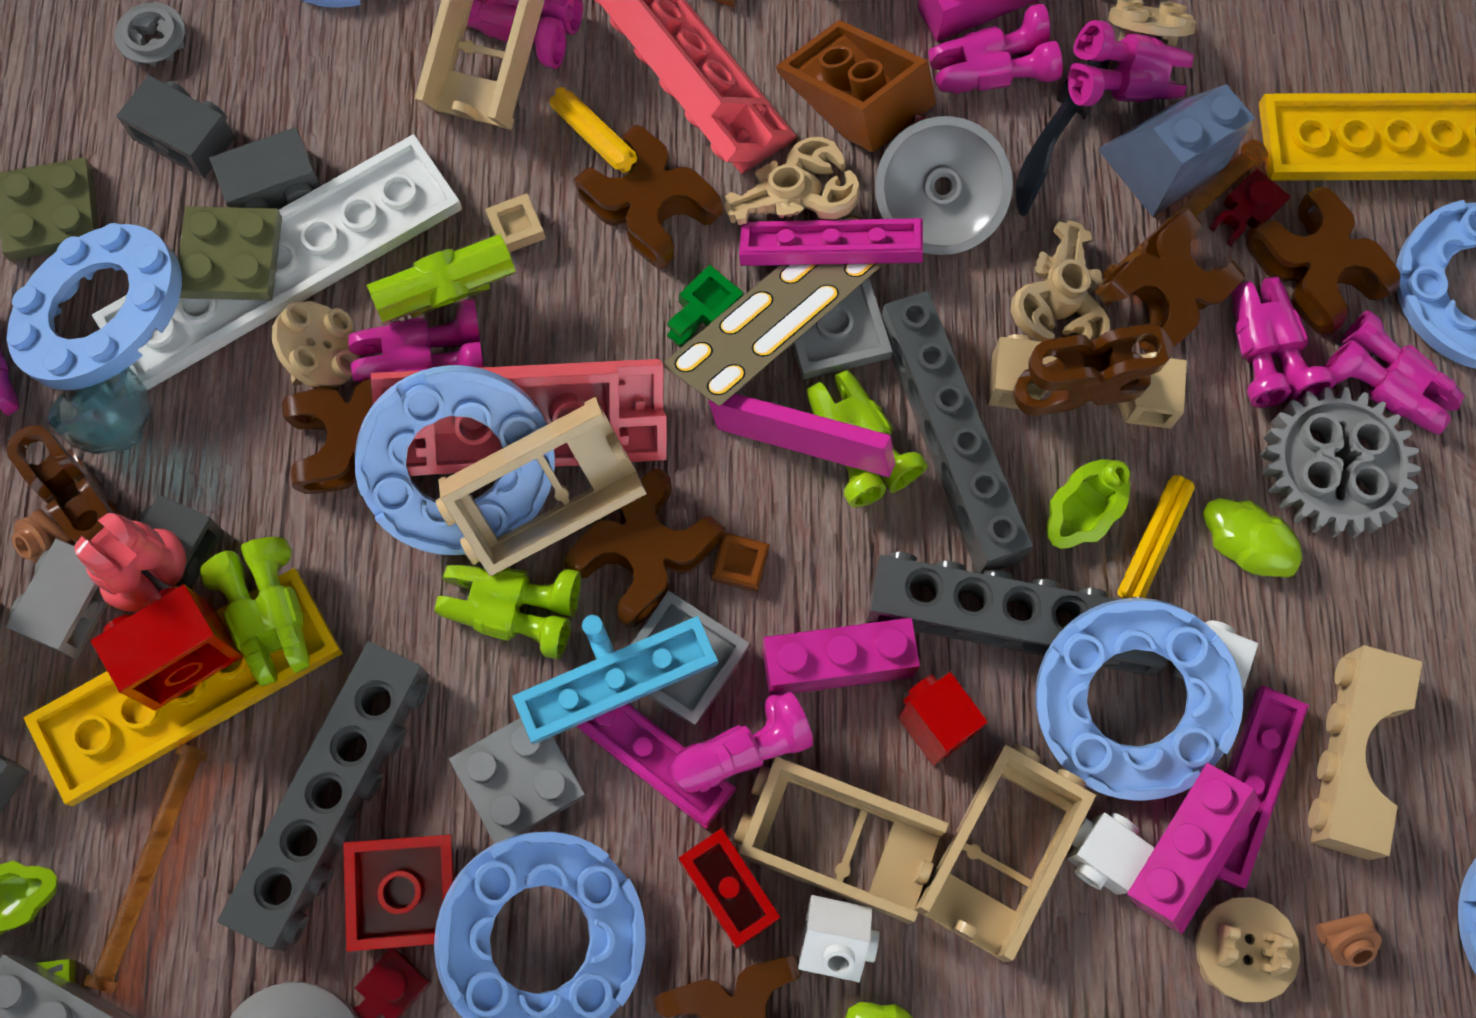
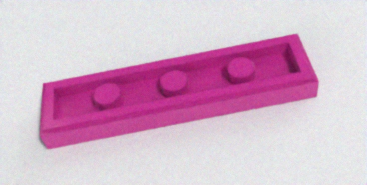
(831, 242)
(806, 433)
(646, 753)
(1262, 763)

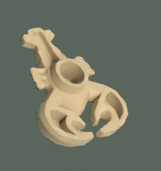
(793, 187)
(1062, 290)

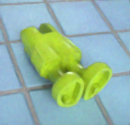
(861, 411)
(496, 602)
(271, 619)

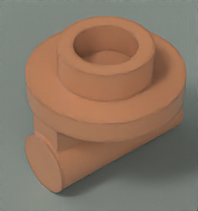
(36, 535)
(1350, 939)

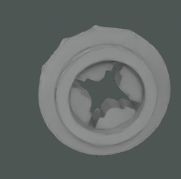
(146, 20)

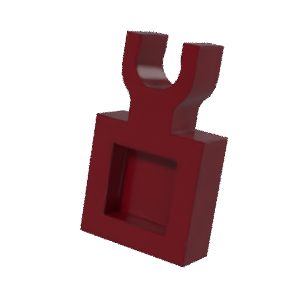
(1250, 204)
(390, 987)

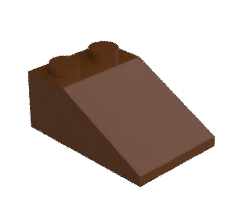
(860, 83)

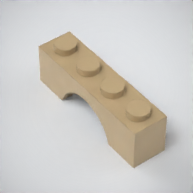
(1157, 407)
(1350, 808)

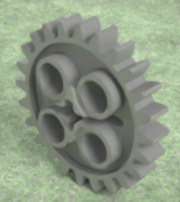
(1381, 469)

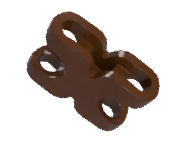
(648, 197)
(1323, 260)
(1170, 279)
(1091, 369)
(326, 410)
(64, 483)
(645, 548)
(750, 996)

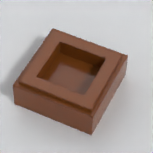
(740, 562)

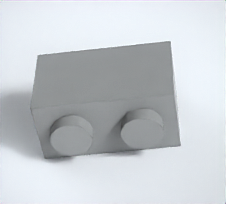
(59, 603)

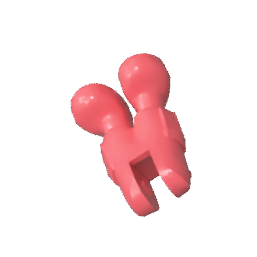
(121, 553)

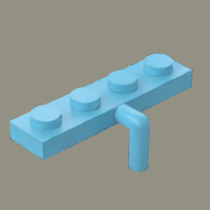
(613, 677)

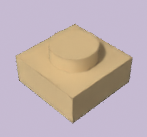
(516, 222)

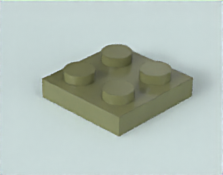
(46, 207)
(229, 252)

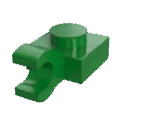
(702, 302)

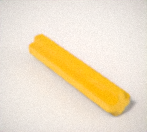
(593, 130)
(1156, 538)

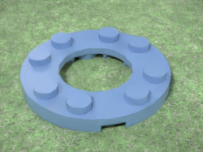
(1425, 285)
(89, 360)
(421, 402)
(1161, 767)
(531, 861)

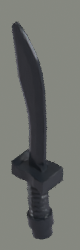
(1037, 161)

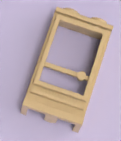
(469, 95)
(598, 454)
(905, 858)
(974, 913)

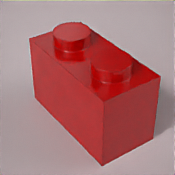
(940, 716)
(728, 888)

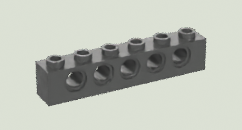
(955, 435)
(991, 624)
(251, 905)

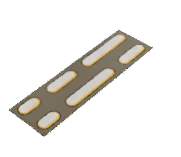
(764, 324)

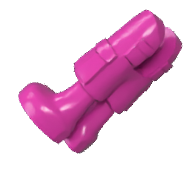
(559, 17)
(984, 60)
(1142, 68)
(1277, 331)
(409, 342)
(1407, 381)
(738, 750)

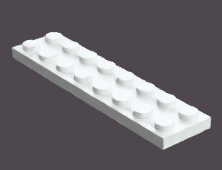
(319, 244)

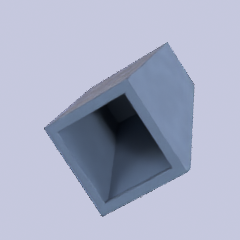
(1179, 147)

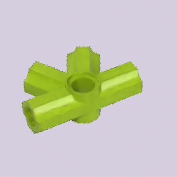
(442, 279)

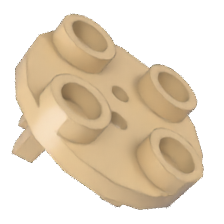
(1166, 21)
(316, 326)
(1222, 947)

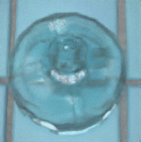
(103, 415)

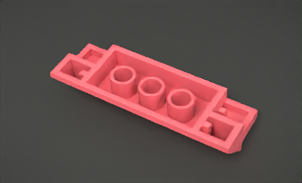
(702, 79)
(626, 391)

